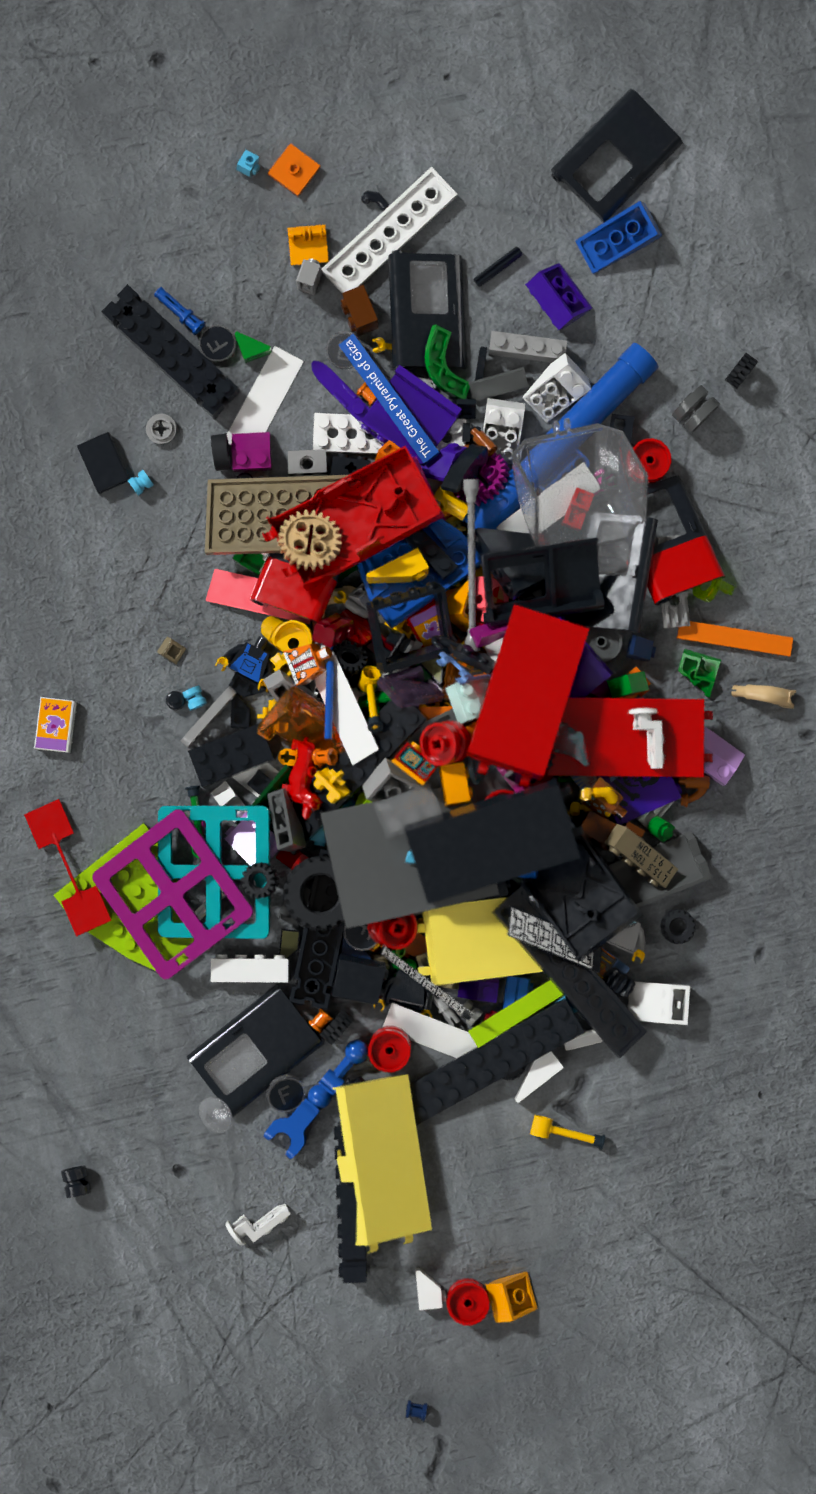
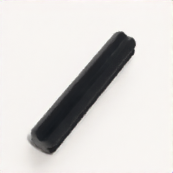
(498, 266)

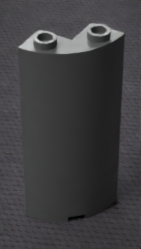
(682, 853)

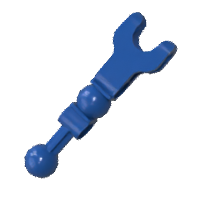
(318, 1098)

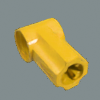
(451, 503)

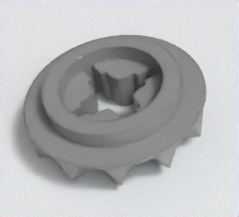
(167, 422)

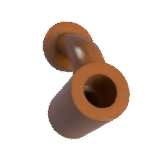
(482, 439)
(701, 784)

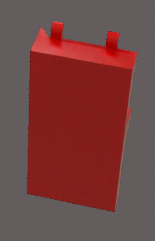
(371, 510)
(527, 694)
(620, 751)

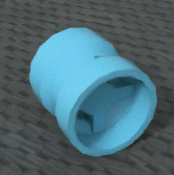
(139, 483)
(197, 701)

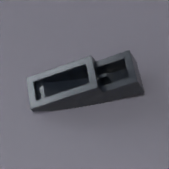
(465, 467)

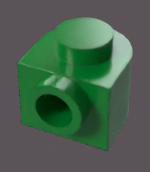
(660, 828)

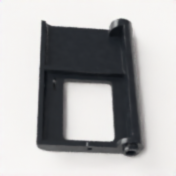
(637, 134)
(570, 580)

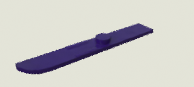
(340, 391)

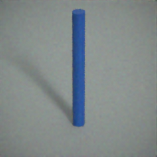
(329, 699)

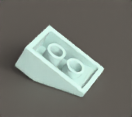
(467, 699)

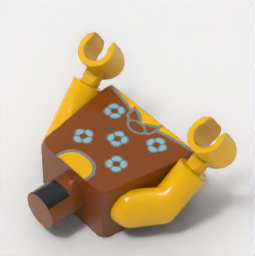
(600, 799)

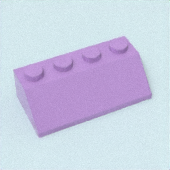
(725, 757)

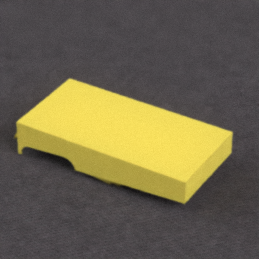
(471, 944)
(383, 1160)

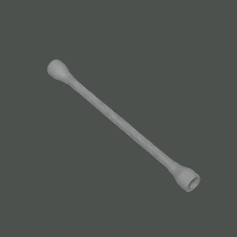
(471, 489)

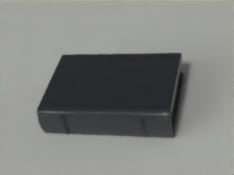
(103, 462)

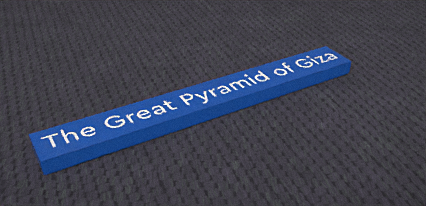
(389, 399)

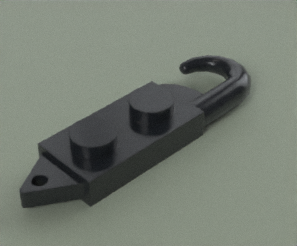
(466, 654)

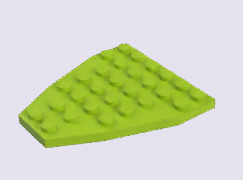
(137, 891)

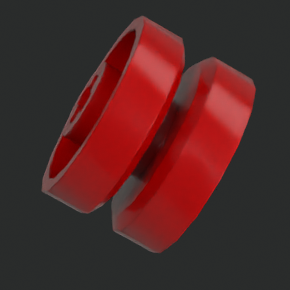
(658, 453)
(445, 743)
(394, 932)
(389, 1037)
(476, 1309)

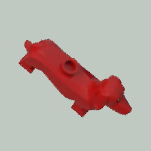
(301, 778)

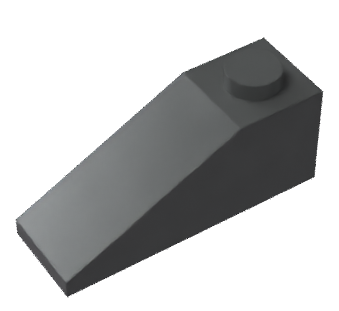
(286, 824)

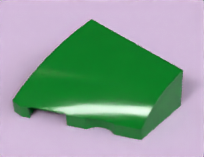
(699, 669)

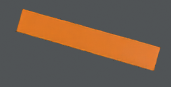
(736, 638)

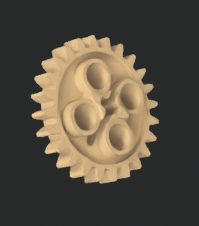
(291, 537)

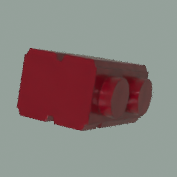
(333, 630)

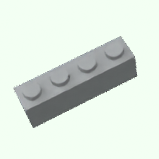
(526, 347)

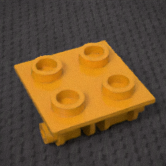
(308, 243)

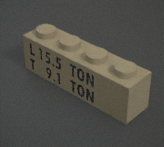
(641, 856)

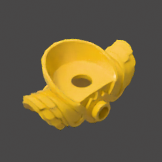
(280, 632)

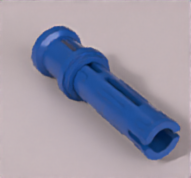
(186, 316)

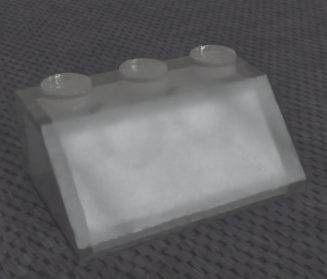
(406, 809)

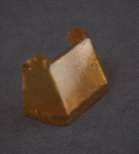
(297, 717)

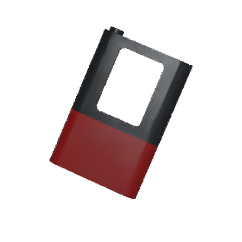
(685, 559)
(288, 592)

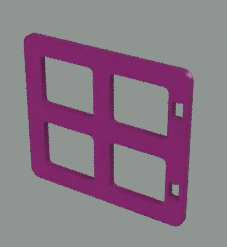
(172, 893)

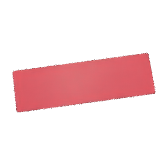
(235, 591)

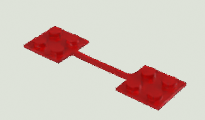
(85, 908)

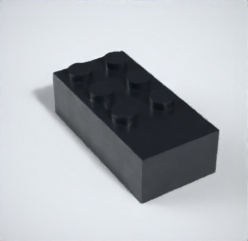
(230, 756)

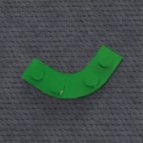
(437, 366)

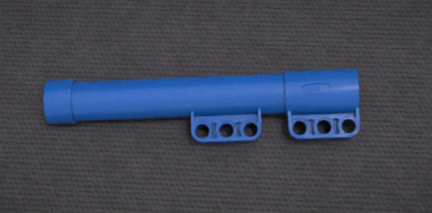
(594, 407)

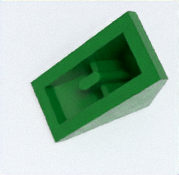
(251, 348)
(628, 685)

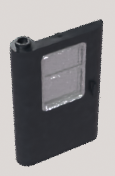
(424, 294)
(623, 581)
(267, 1046)

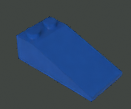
(619, 237)

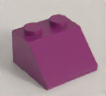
(251, 452)

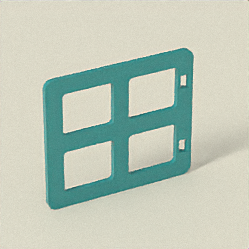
(214, 817)

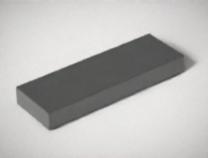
(498, 384)

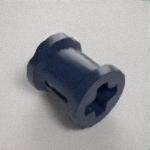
(416, 1410)

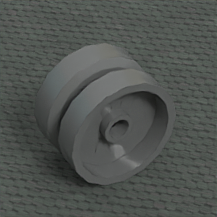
(693, 406)
(611, 647)

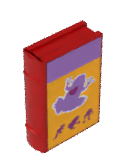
(424, 624)

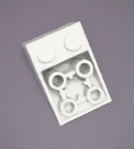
(557, 388)
(504, 425)
(660, 1002)

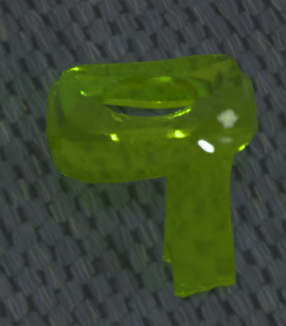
(716, 585)

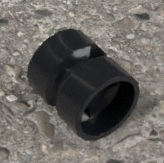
(76, 1181)

